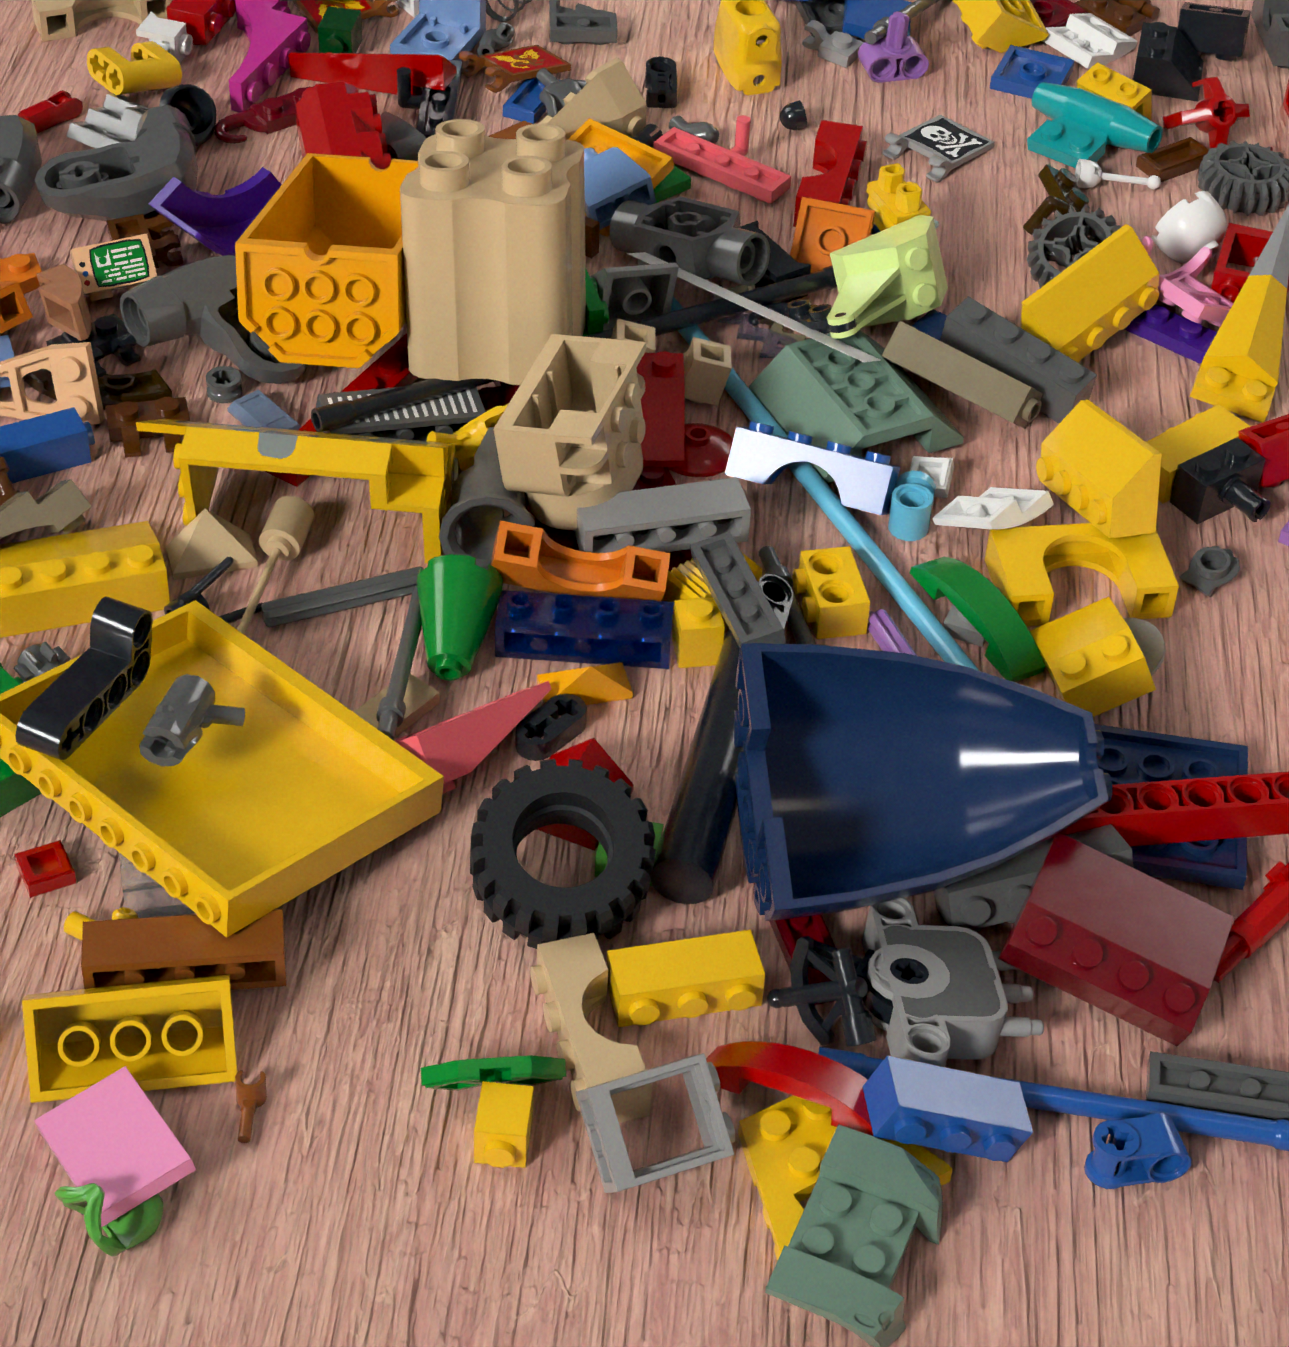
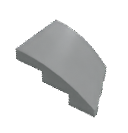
(108, 124)

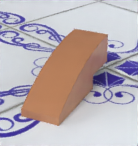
(65, 301)

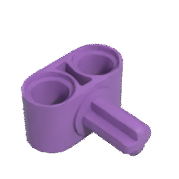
(896, 55)

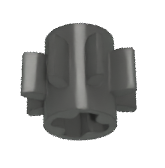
(38, 660)

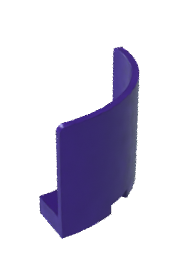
(216, 219)

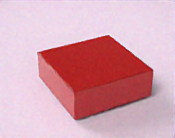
(45, 868)

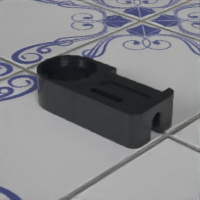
(661, 83)

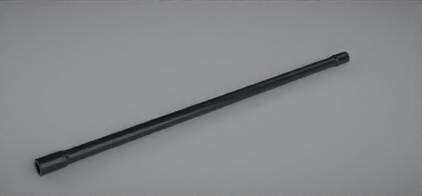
(348, 411)

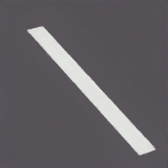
(759, 309)

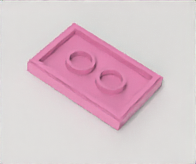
(116, 1141)

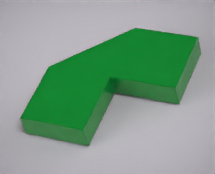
(510, 1070)

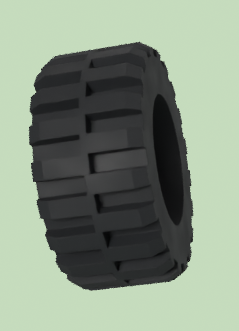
(570, 798)

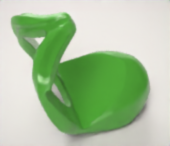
(122, 1232)

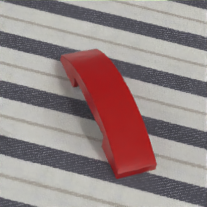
(795, 1073)

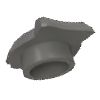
(1211, 569)

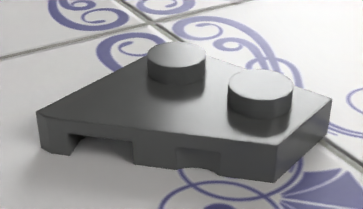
(581, 24)

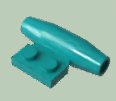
(1086, 124)

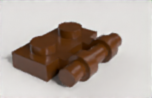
(1122, 14)

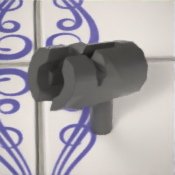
(180, 720)

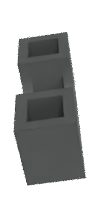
(1272, 23)

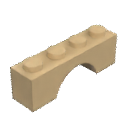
(65, 17)
(574, 983)

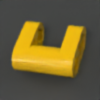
(148, 70)

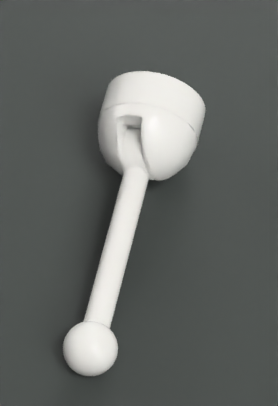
(1090, 174)

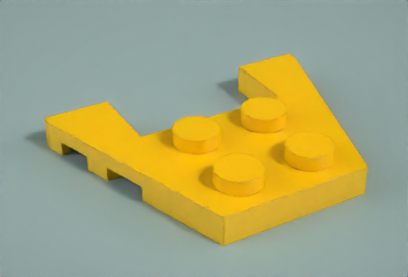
(785, 1158)

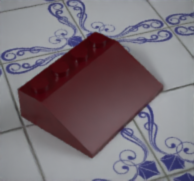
(1118, 939)

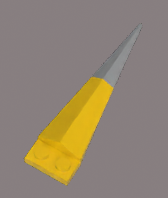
(1246, 352)

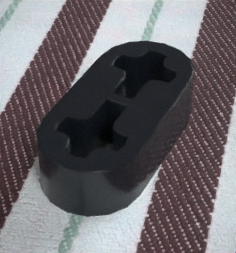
(545, 723)

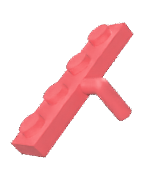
(725, 165)

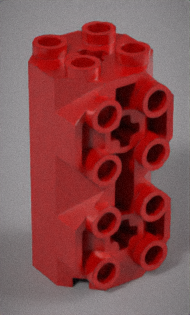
(341, 122)

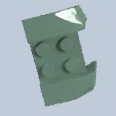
(857, 1235)

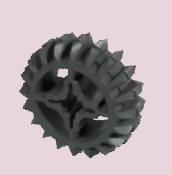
(1245, 177)
(1064, 239)

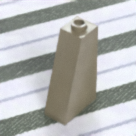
(963, 375)

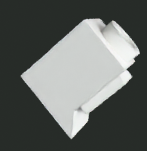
(168, 34)

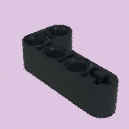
(93, 684)

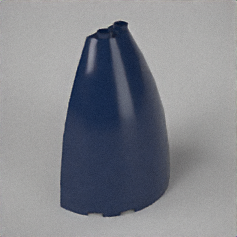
(896, 774)

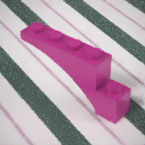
(272, 36)

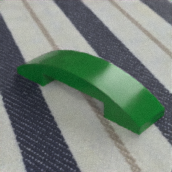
(990, 613)

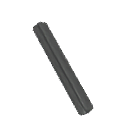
(339, 597)

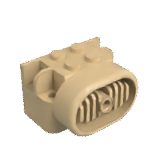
(574, 427)

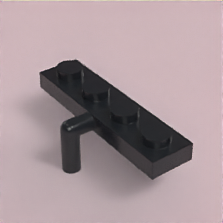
(434, 104)

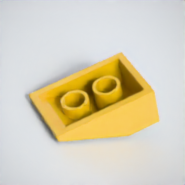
(1094, 658)

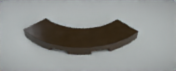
(113, 388)

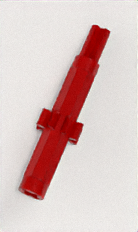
(1257, 922)

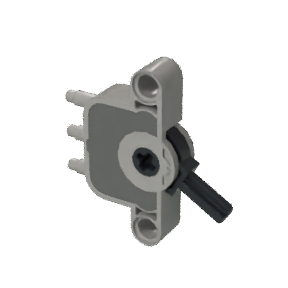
(934, 987)

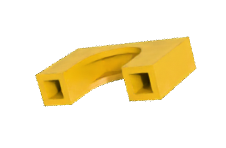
(1024, 555)

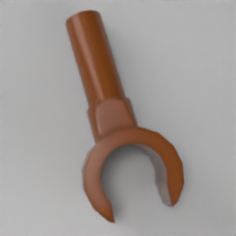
(249, 1099)

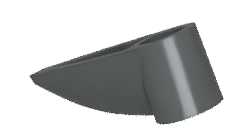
(401, 137)

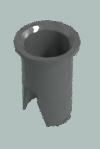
(479, 505)

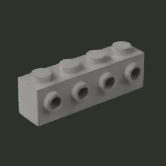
(665, 517)

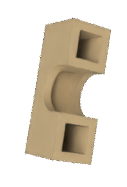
(705, 362)

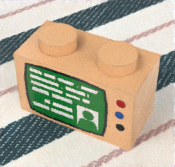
(113, 265)

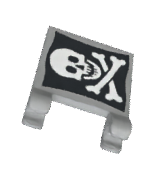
(941, 141)

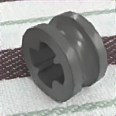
(224, 384)

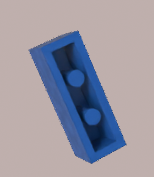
(947, 1109)

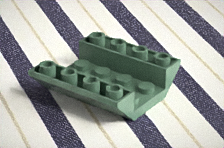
(849, 400)

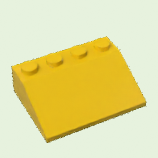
(66, 575)

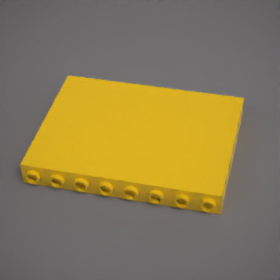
(251, 805)

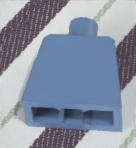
(611, 180)

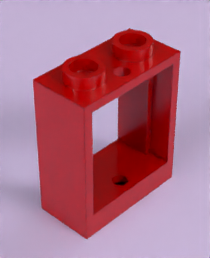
(1242, 247)

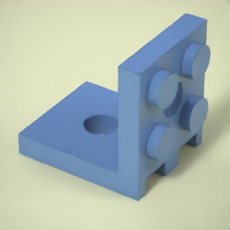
(443, 28)

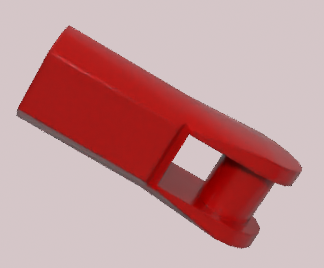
(52, 111)

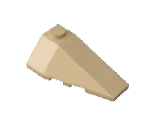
(606, 98)

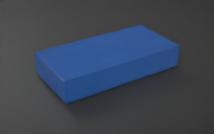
(525, 102)

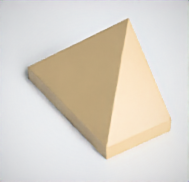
(206, 544)

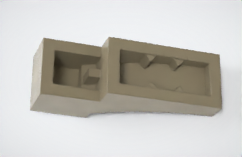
(55, 510)

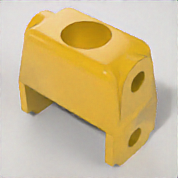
(736, 47)

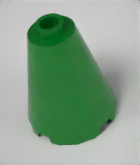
(456, 611)

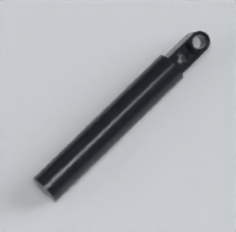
(706, 792)

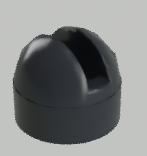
(793, 116)

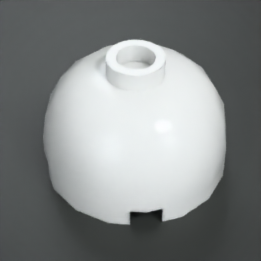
(1191, 227)

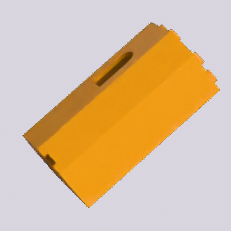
(326, 262)

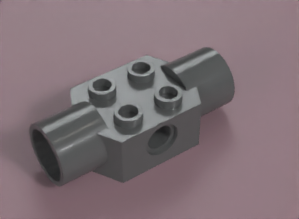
(693, 235)

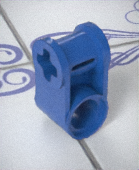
(1143, 1149)

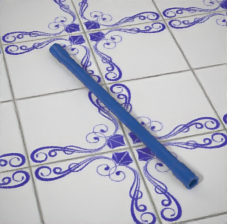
(1118, 1108)

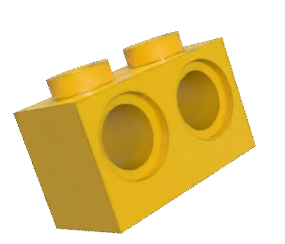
(832, 592)

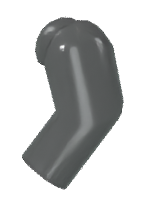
(496, 39)
(702, 129)

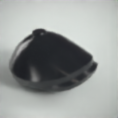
(196, 106)

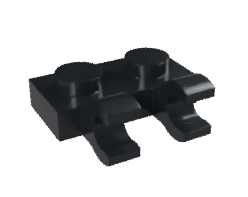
(106, 337)

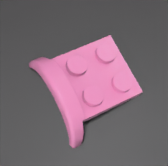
(1190, 294)

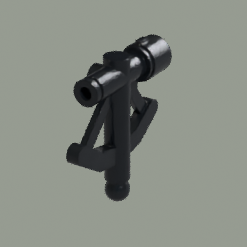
(844, 988)

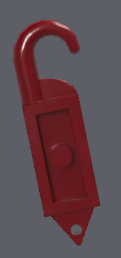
(266, 117)

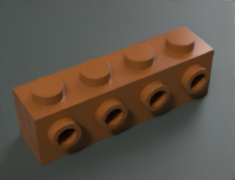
(184, 949)

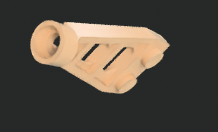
(72, 377)

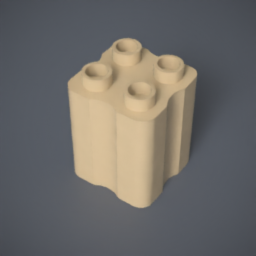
(492, 250)

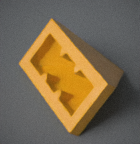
(590, 683)

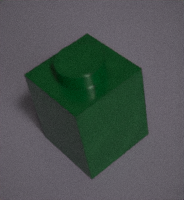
(340, 30)

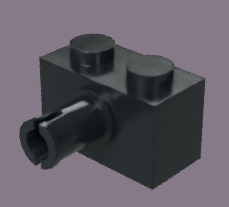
(1215, 29)
(1219, 481)

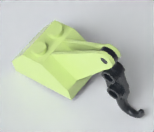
(877, 281)

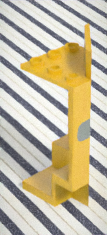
(399, 471)

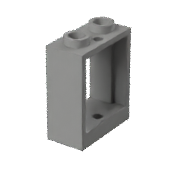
(606, 1135)

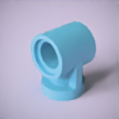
(911, 506)

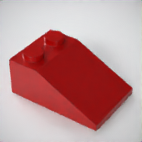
(663, 409)

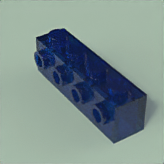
(583, 629)

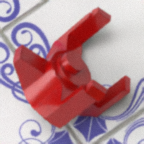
(1211, 115)

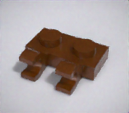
(159, 240)
(124, 415)

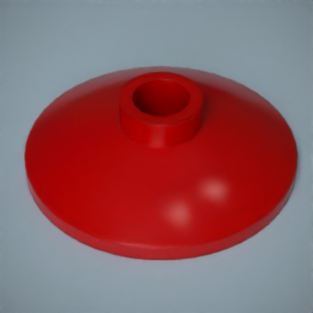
(705, 451)

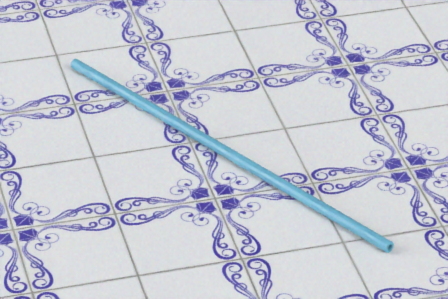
(846, 523)

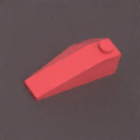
(463, 741)

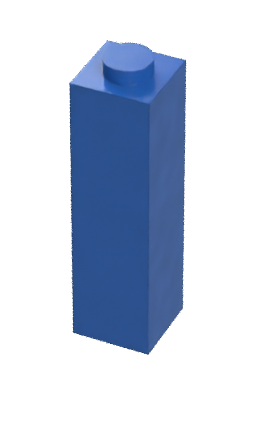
(45, 444)

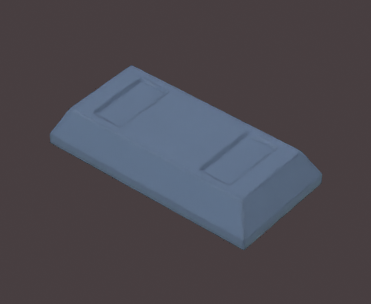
(260, 411)

